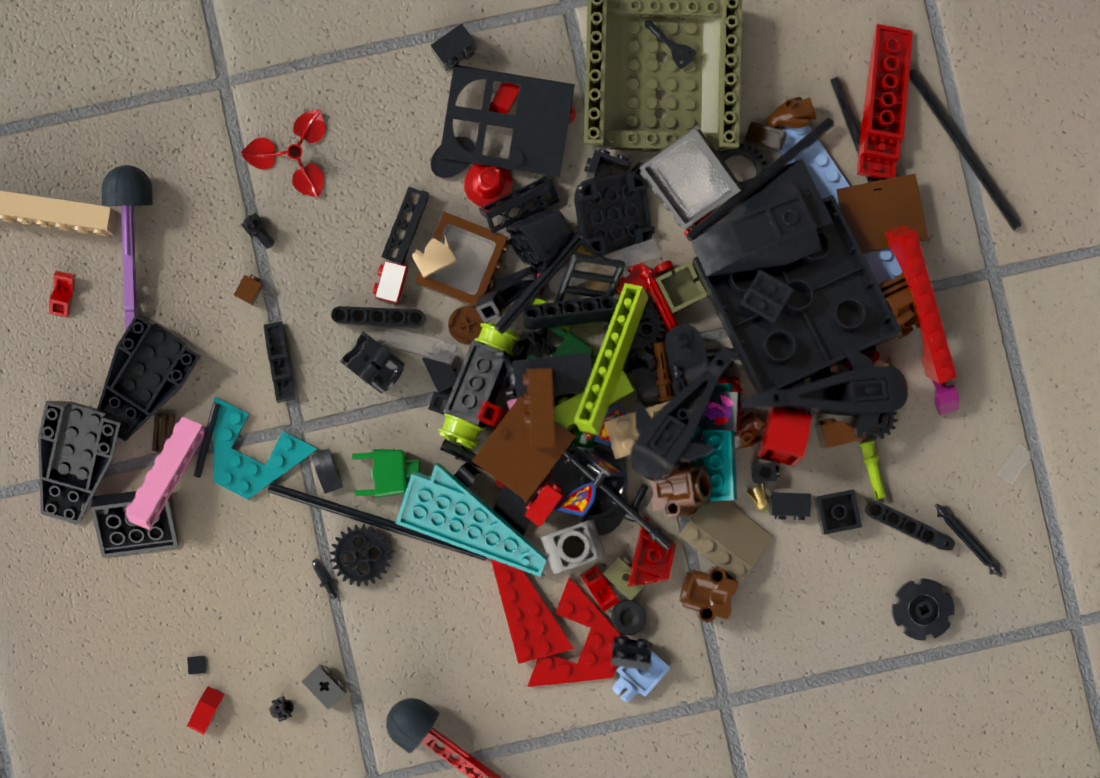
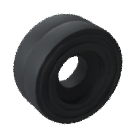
(639, 617)

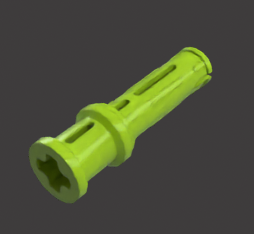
(871, 460)

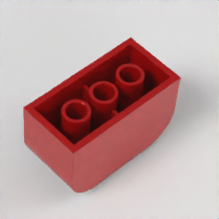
(784, 435)

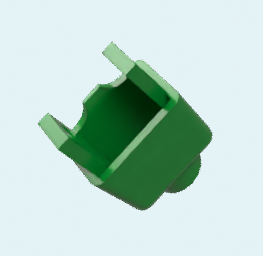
(390, 472)

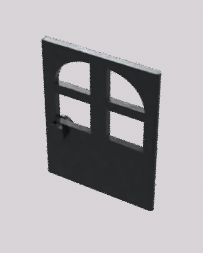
(537, 127)

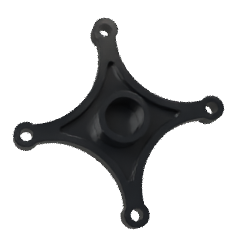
(519, 355)

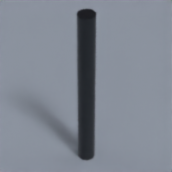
(206, 439)

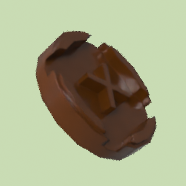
(465, 324)

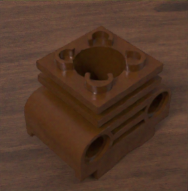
(901, 303)

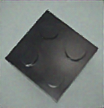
(454, 47)
(837, 512)

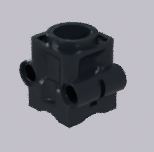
(373, 363)

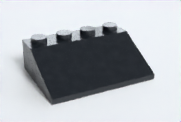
(120, 536)

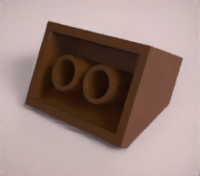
(835, 433)

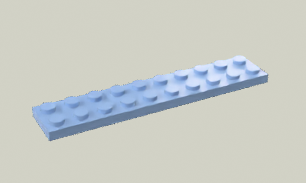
(828, 179)

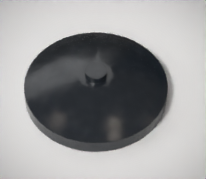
(570, 478)

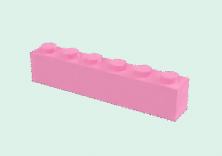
(165, 473)

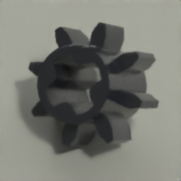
(281, 708)

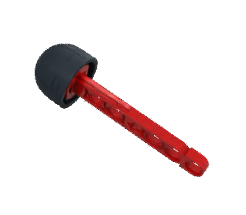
(412, 723)

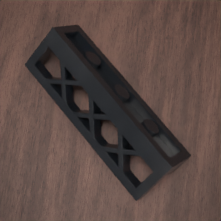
(517, 198)
(412, 225)

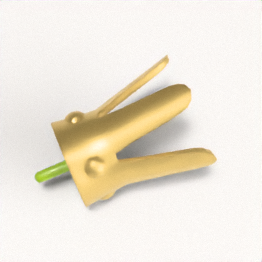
(760, 499)

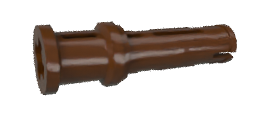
(664, 381)

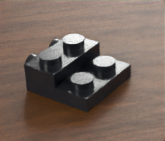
(631, 653)

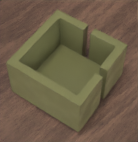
(680, 288)

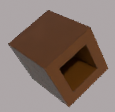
(249, 289)

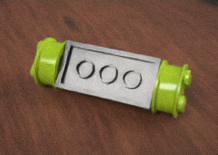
(477, 382)

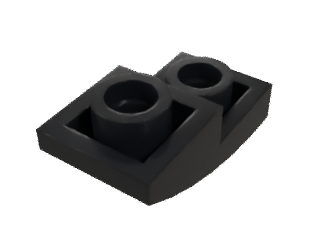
(327, 471)

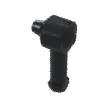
(637, 501)

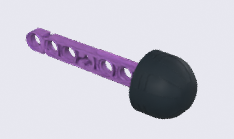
(127, 188)

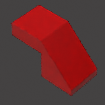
(504, 98)
(62, 295)
(491, 414)
(599, 588)
(205, 710)

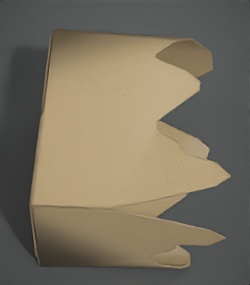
(435, 257)

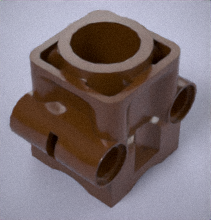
(682, 491)
(702, 592)

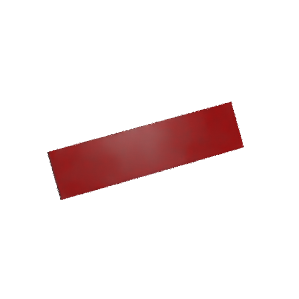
(885, 102)

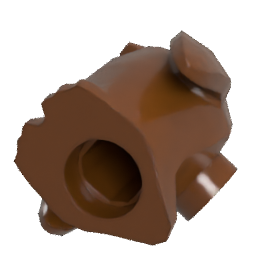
(792, 114)
(749, 428)

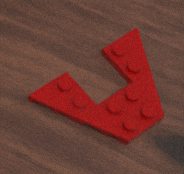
(596, 653)

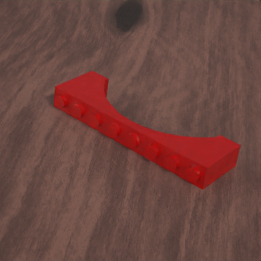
(936, 352)

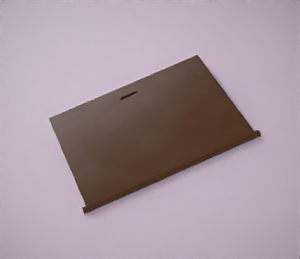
(878, 210)
(511, 458)

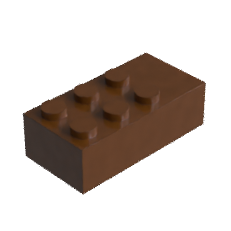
(540, 407)

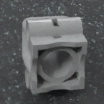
(553, 545)

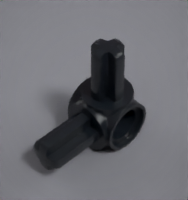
(256, 228)

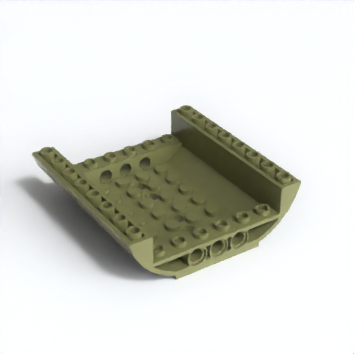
(626, 74)

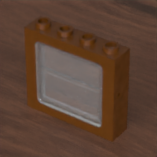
(476, 255)

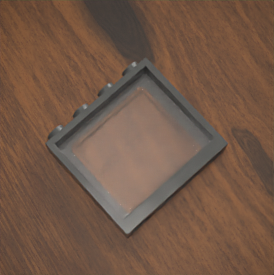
(690, 177)

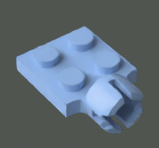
(640, 680)

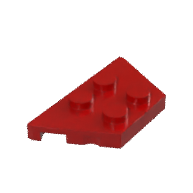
(650, 561)

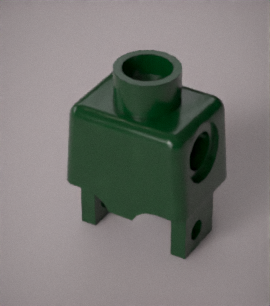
(570, 345)

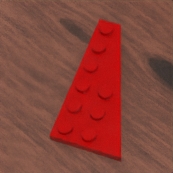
(530, 623)

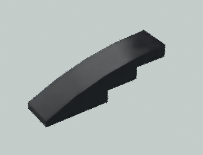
(279, 362)

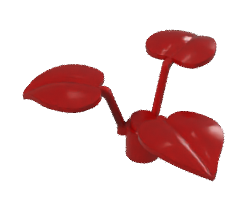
(306, 180)

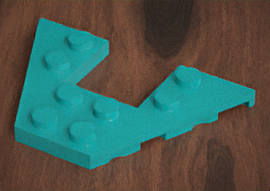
(242, 473)

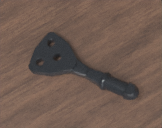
(675, 48)

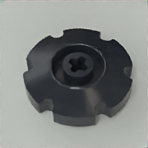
(907, 611)

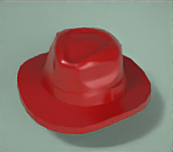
(486, 184)

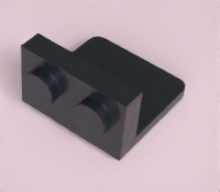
(604, 156)

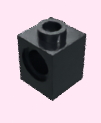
(756, 472)

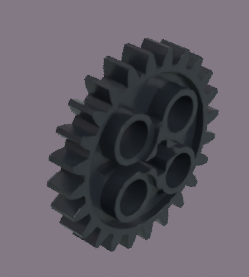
(641, 340)
(375, 565)

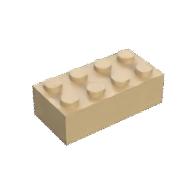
(624, 433)

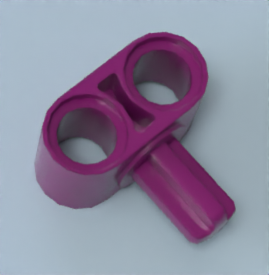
(945, 398)

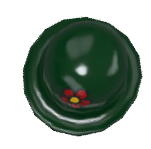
(583, 440)

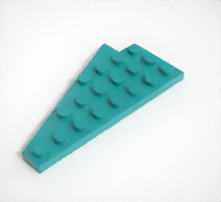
(454, 514)

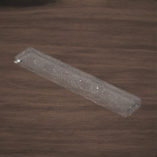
(631, 256)

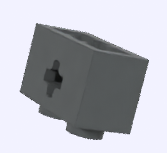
(326, 697)

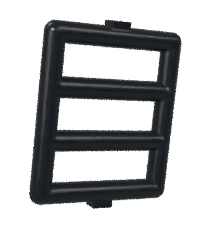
(597, 259)

